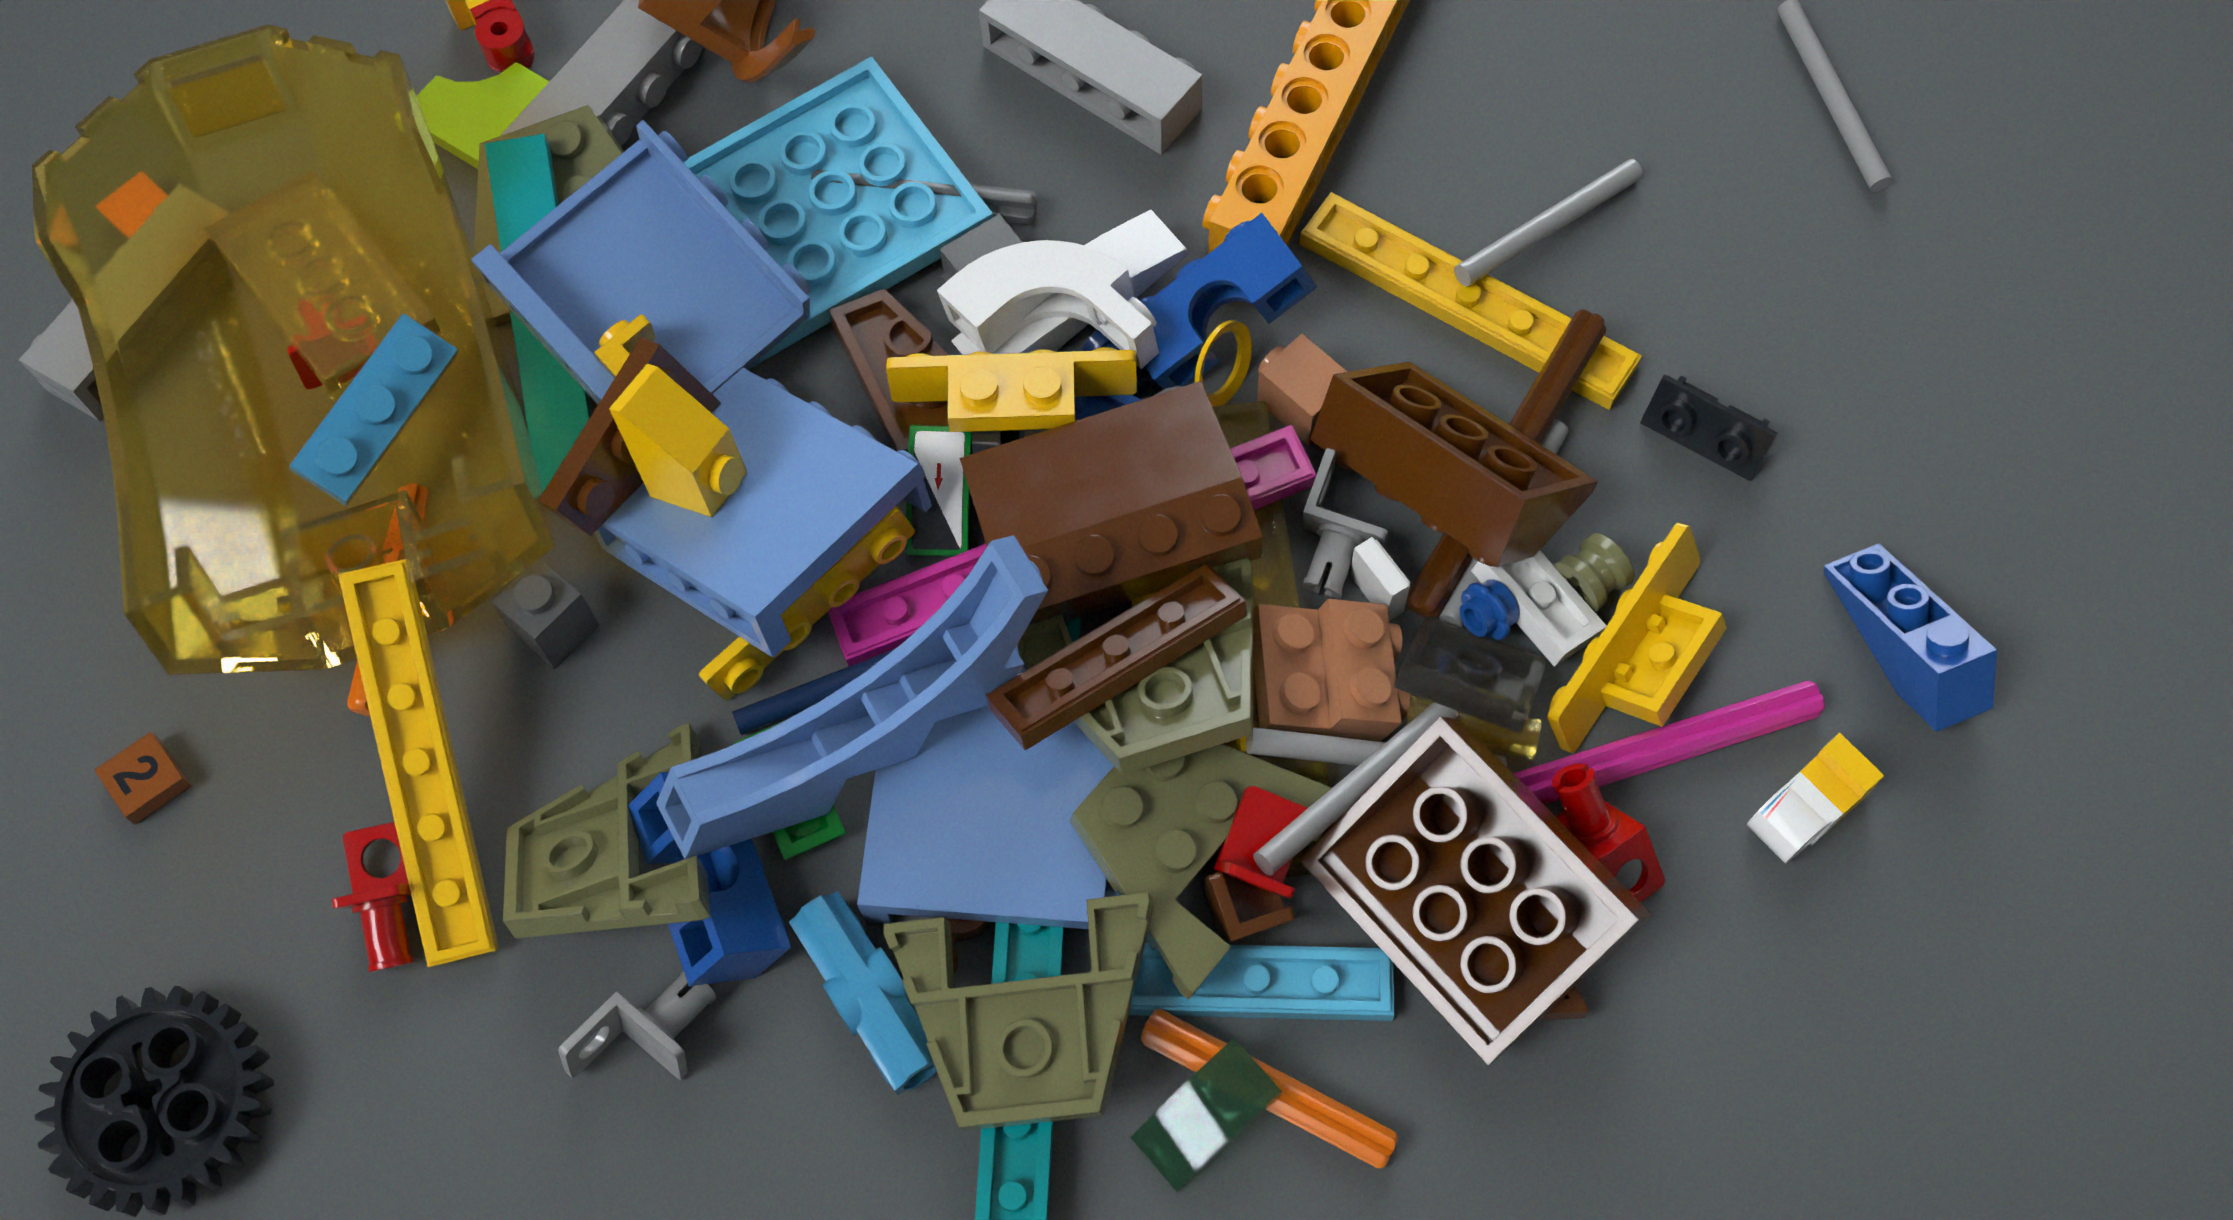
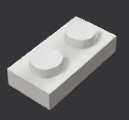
(1548, 606)

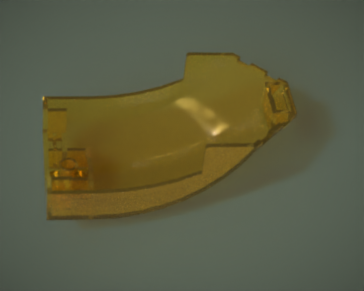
(200, 404)

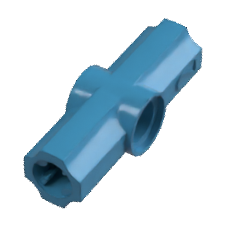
(865, 991)

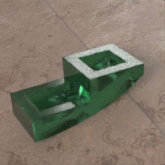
(1205, 1115)

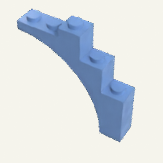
(868, 723)

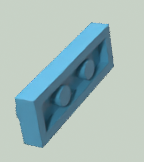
(374, 409)

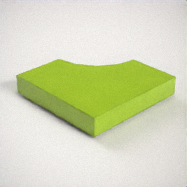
(476, 111)

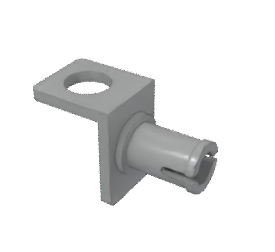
(1337, 535)
(649, 1028)

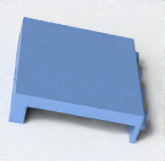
(655, 246)
(797, 511)
(983, 828)

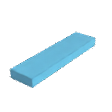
(1276, 985)

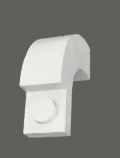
(1044, 281)

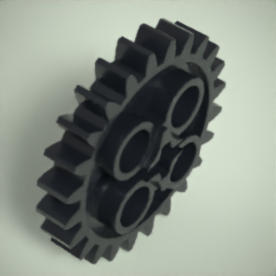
(95, 1127)

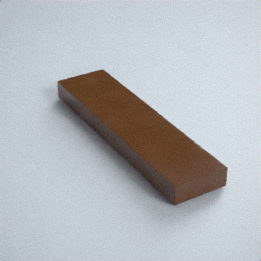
(1116, 656)

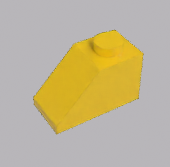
(677, 443)

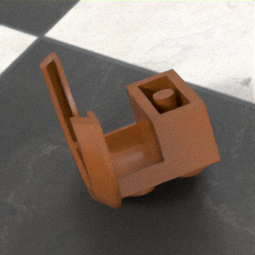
(734, 32)

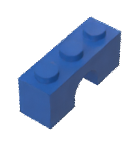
(1246, 267)
(744, 922)

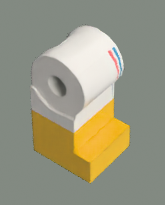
(1815, 799)

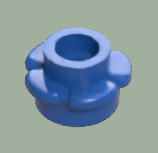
(1489, 609)

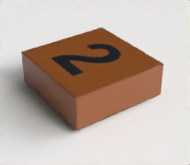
(142, 778)

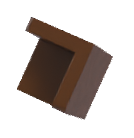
(1242, 907)

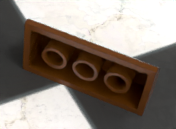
(1449, 461)

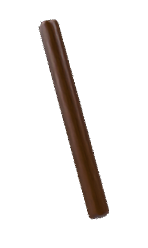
(1532, 419)

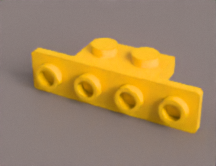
(1011, 388)
(1646, 649)
(743, 664)

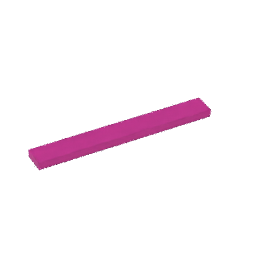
(891, 612)

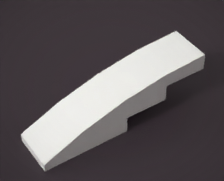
(1139, 244)

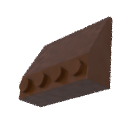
(1118, 501)
(1474, 888)

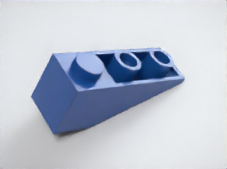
(1916, 638)

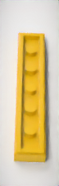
(1482, 310)
(418, 762)

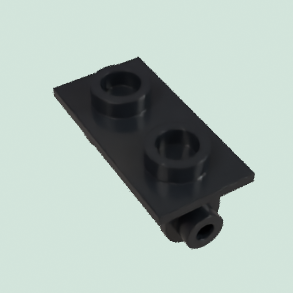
(1708, 427)

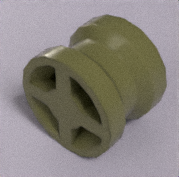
(1597, 570)

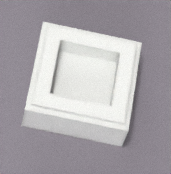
(1379, 577)

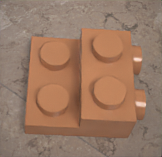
(1328, 670)

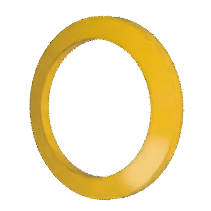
(1241, 365)

